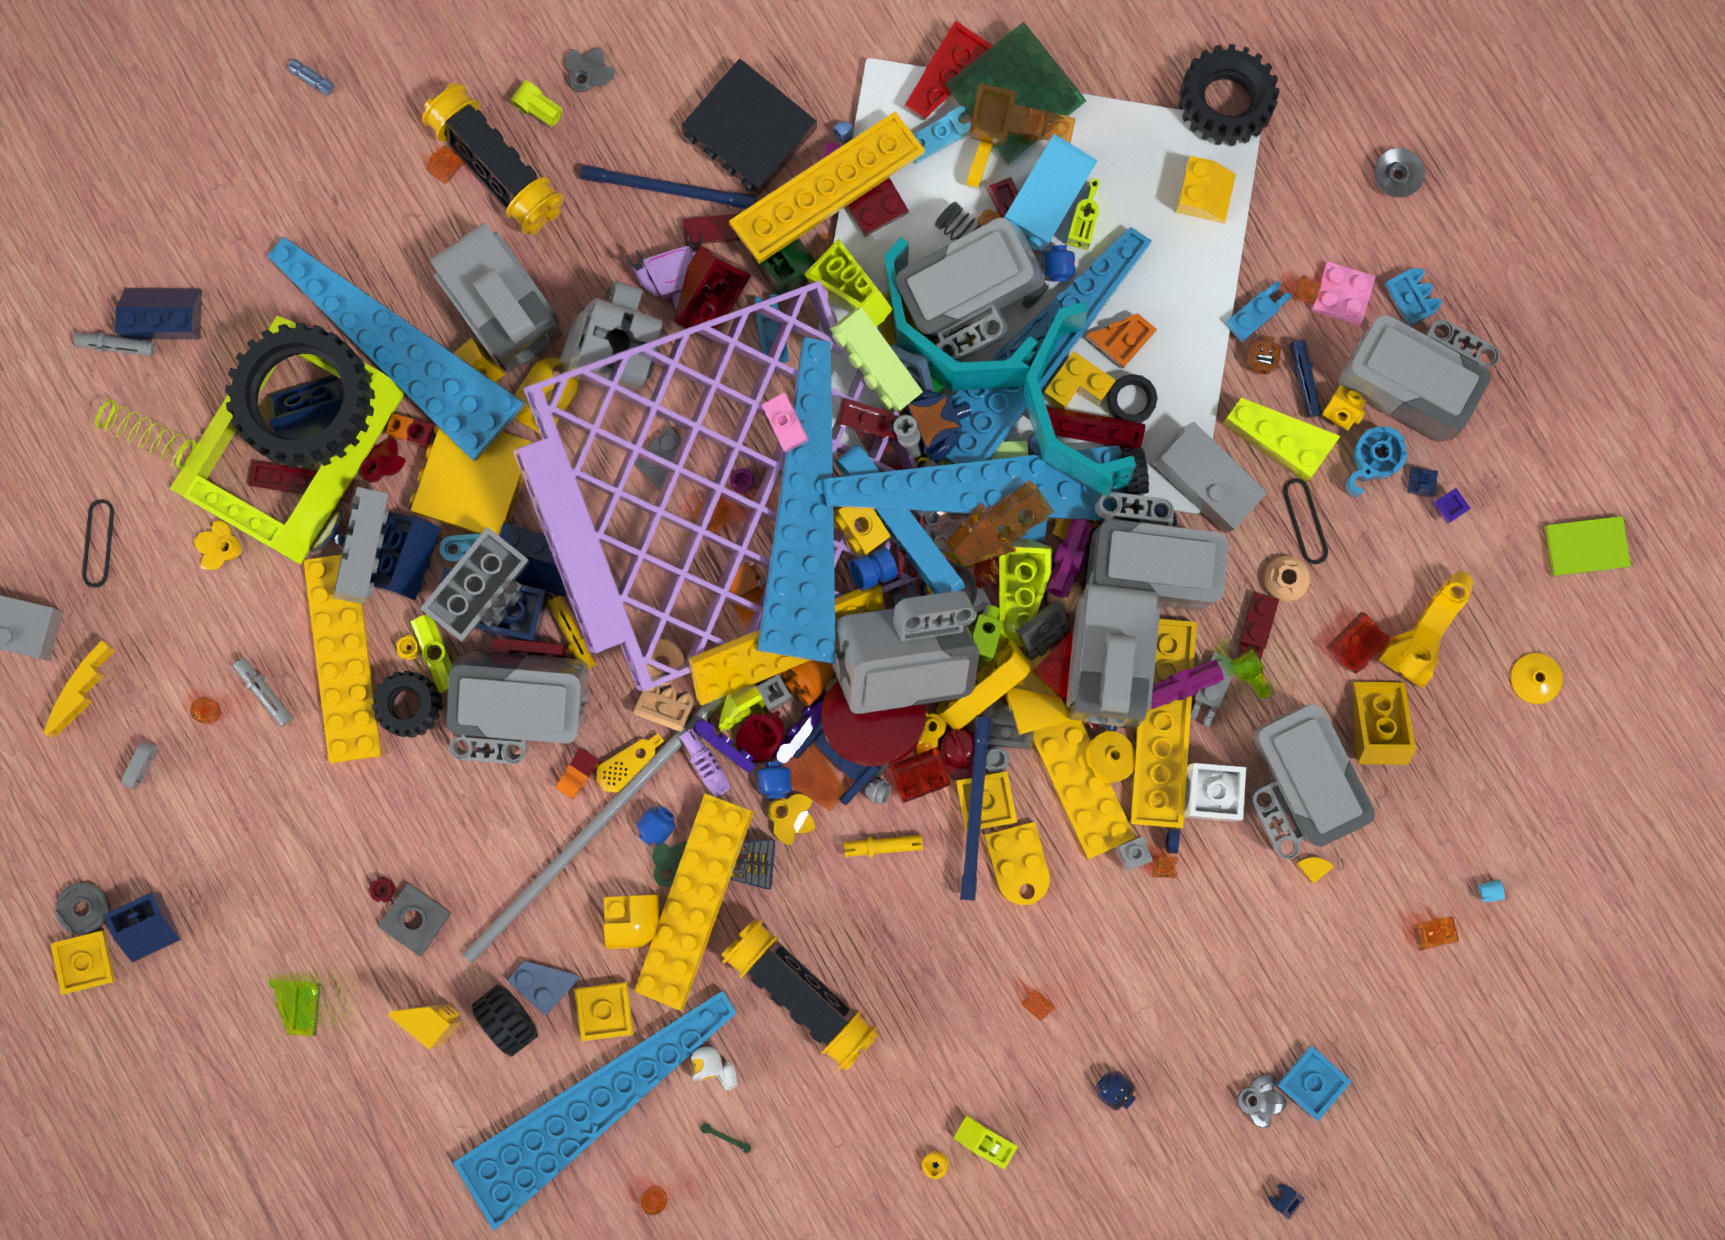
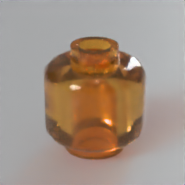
(719, 517)

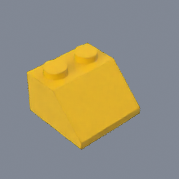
(1205, 190)

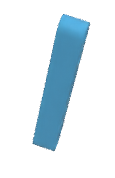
(906, 531)

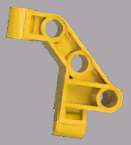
(1417, 650)

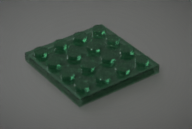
(1021, 66)

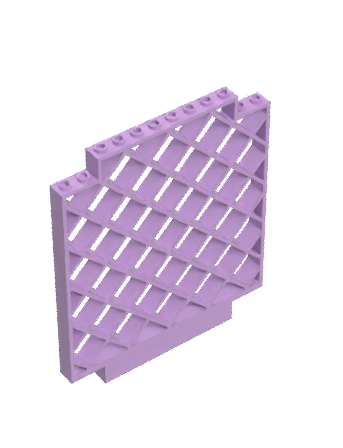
(567, 521)

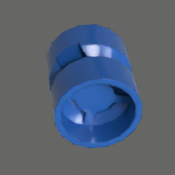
(873, 568)

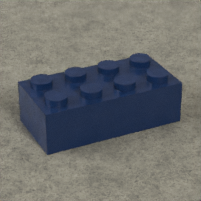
(522, 619)

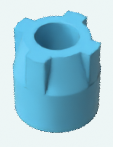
(1491, 891)

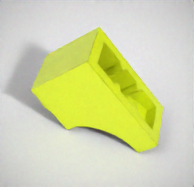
(985, 1142)

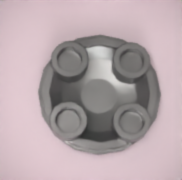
(941, 525)

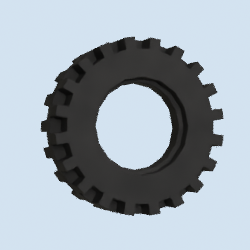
(1233, 66)

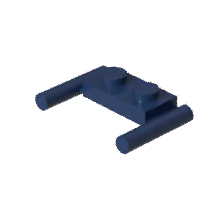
(860, 773)

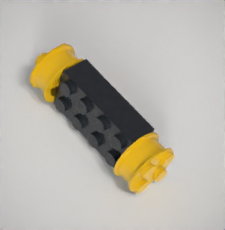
(495, 164)
(800, 993)

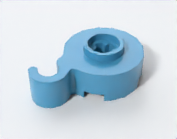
(1367, 461)

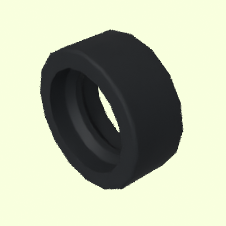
(1137, 380)

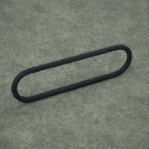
(1315, 517)
(88, 540)

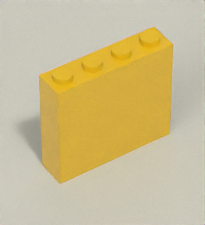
(466, 490)

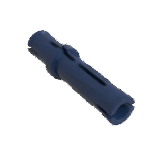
(1306, 379)

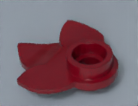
(384, 459)

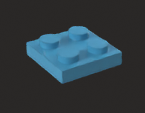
(1314, 1083)

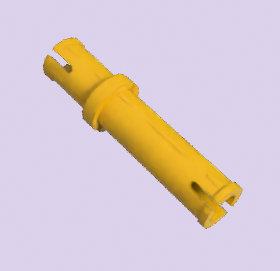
(558, 607)
(883, 845)

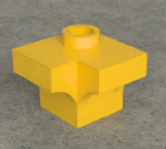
(479, 358)

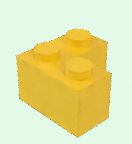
(1078, 377)

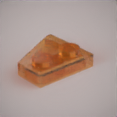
(817, 779)

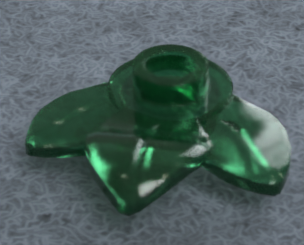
(667, 859)

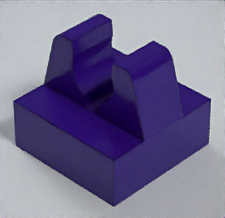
(1451, 505)

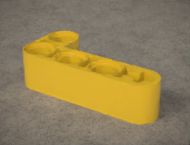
(991, 683)

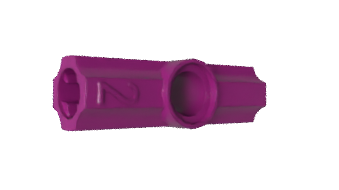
(1070, 558)
(1186, 683)

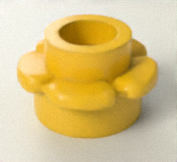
(402, 645)

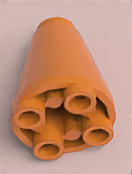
(808, 680)

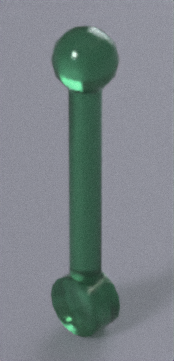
(706, 1128)

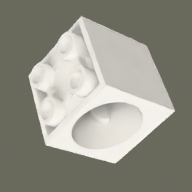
(1215, 792)

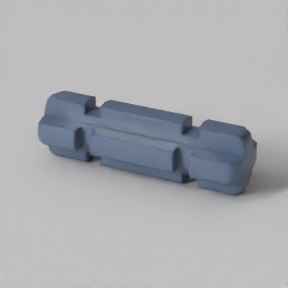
(310, 77)

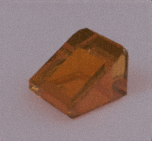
(444, 164)
(1037, 1004)

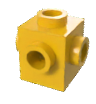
(1345, 408)

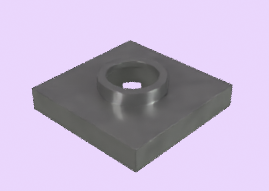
(433, 919)

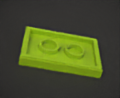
(1587, 546)

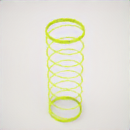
(114, 403)

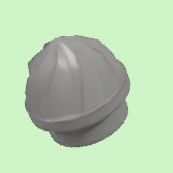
(878, 790)

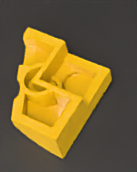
(1035, 710)

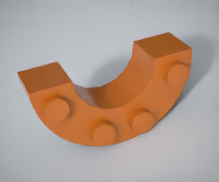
(746, 587)

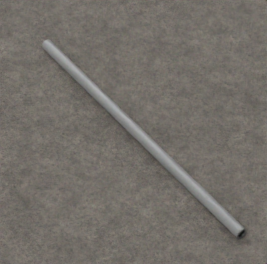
(587, 834)

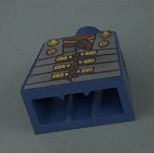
(755, 863)

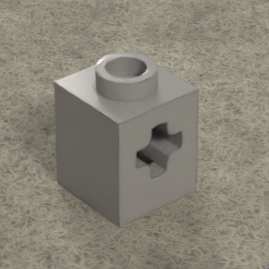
(774, 693)
(1134, 853)

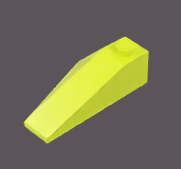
(1022, 584)
(740, 706)

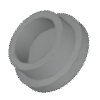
(997, 759)

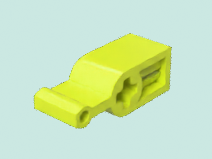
(1087, 223)

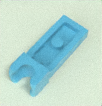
(942, 133)

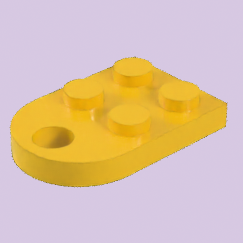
(542, 371)
(1018, 861)

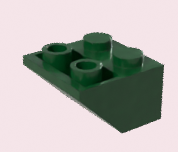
(787, 267)

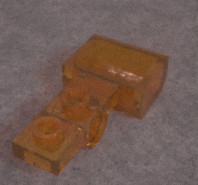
(997, 114)

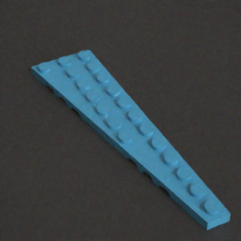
(443, 385)
(999, 409)
(800, 580)

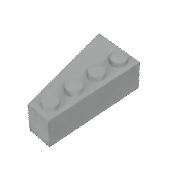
(360, 546)

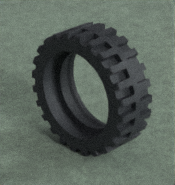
(266, 355)

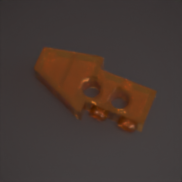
(978, 534)

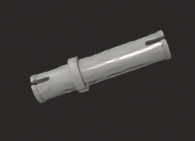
(104, 342)
(244, 668)

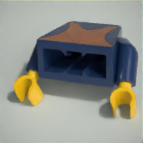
(937, 423)

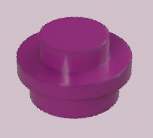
(742, 480)

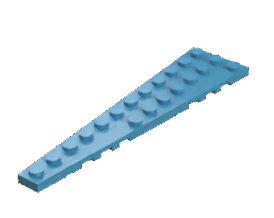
(967, 485)
(536, 1148)

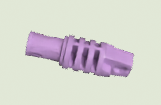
(705, 764)

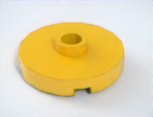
(1100, 760)

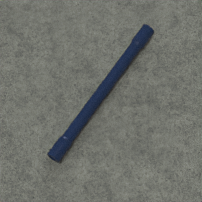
(601, 175)
(969, 876)

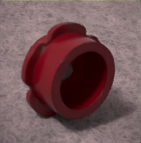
(375, 888)

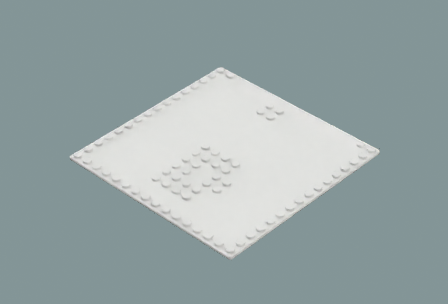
(1178, 285)

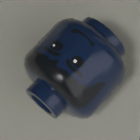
(1116, 1090)

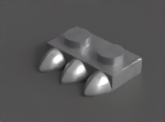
(495, 613)

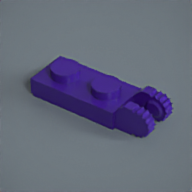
(799, 732)
(723, 744)

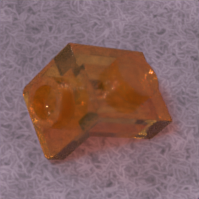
(1435, 932)

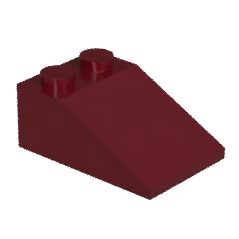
(709, 289)

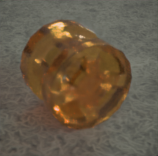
(1307, 289)
(211, 711)
(1164, 867)
(650, 1203)

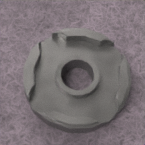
(67, 908)

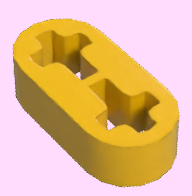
(979, 164)

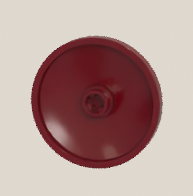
(874, 736)

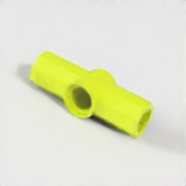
(429, 638)

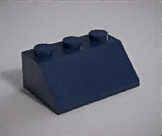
(159, 314)
(306, 407)
(404, 555)
(541, 570)

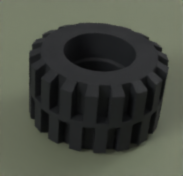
(391, 689)
(504, 1020)

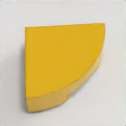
(1314, 868)

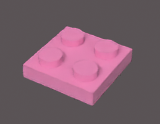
(1344, 293)

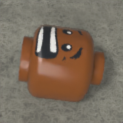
(1263, 355)

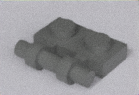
(1044, 630)

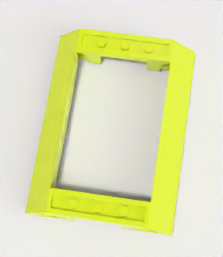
(322, 494)

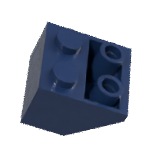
(142, 926)

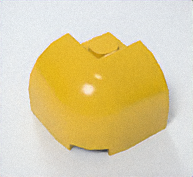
(630, 921)

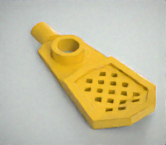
(630, 761)

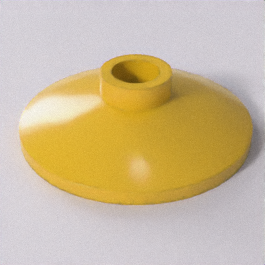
(1525, 683)

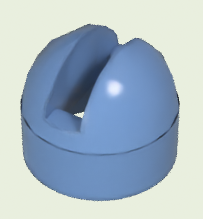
(843, 131)

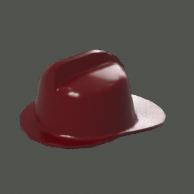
(761, 735)
(957, 752)

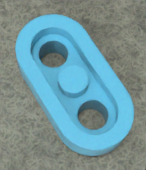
(463, 542)

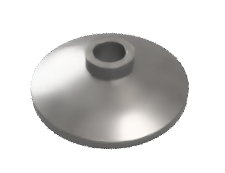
(1406, 164)

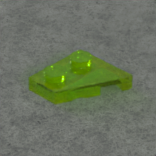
(298, 1005)

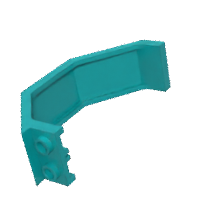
(941, 366)
(1095, 475)

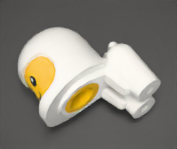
(708, 1065)

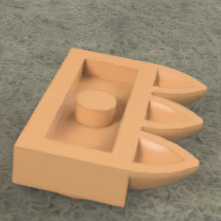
(664, 707)

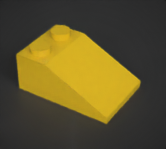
(1382, 724)

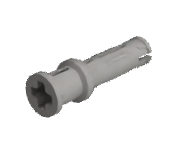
(909, 436)

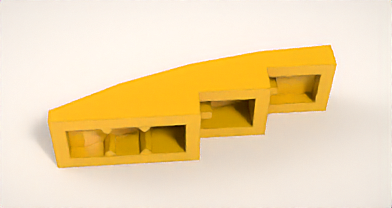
(74, 697)

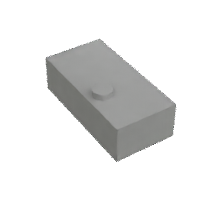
(1209, 477)
(474, 584)
(28, 628)

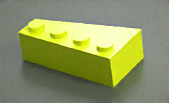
(848, 283)
(1282, 438)

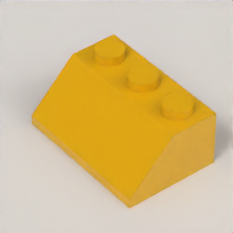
(429, 1023)

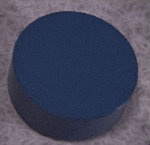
(1172, 840)

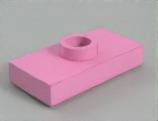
(785, 422)

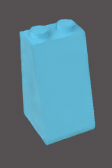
(1049, 191)

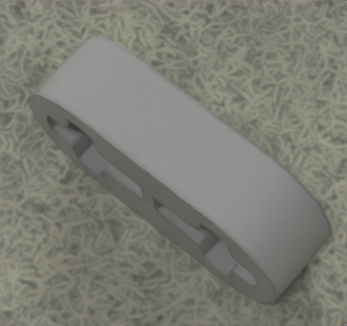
(139, 765)

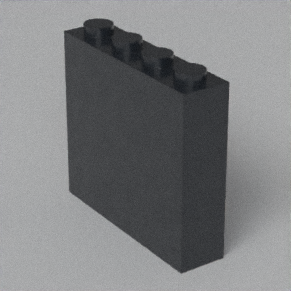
(748, 127)

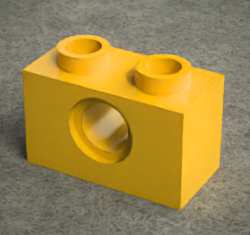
(871, 533)

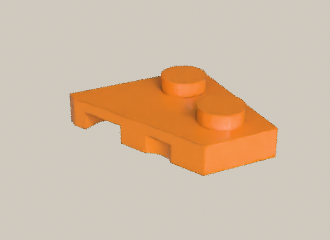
(1123, 338)

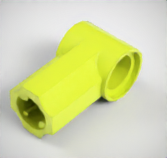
(530, 100)

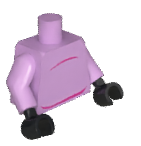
(665, 272)

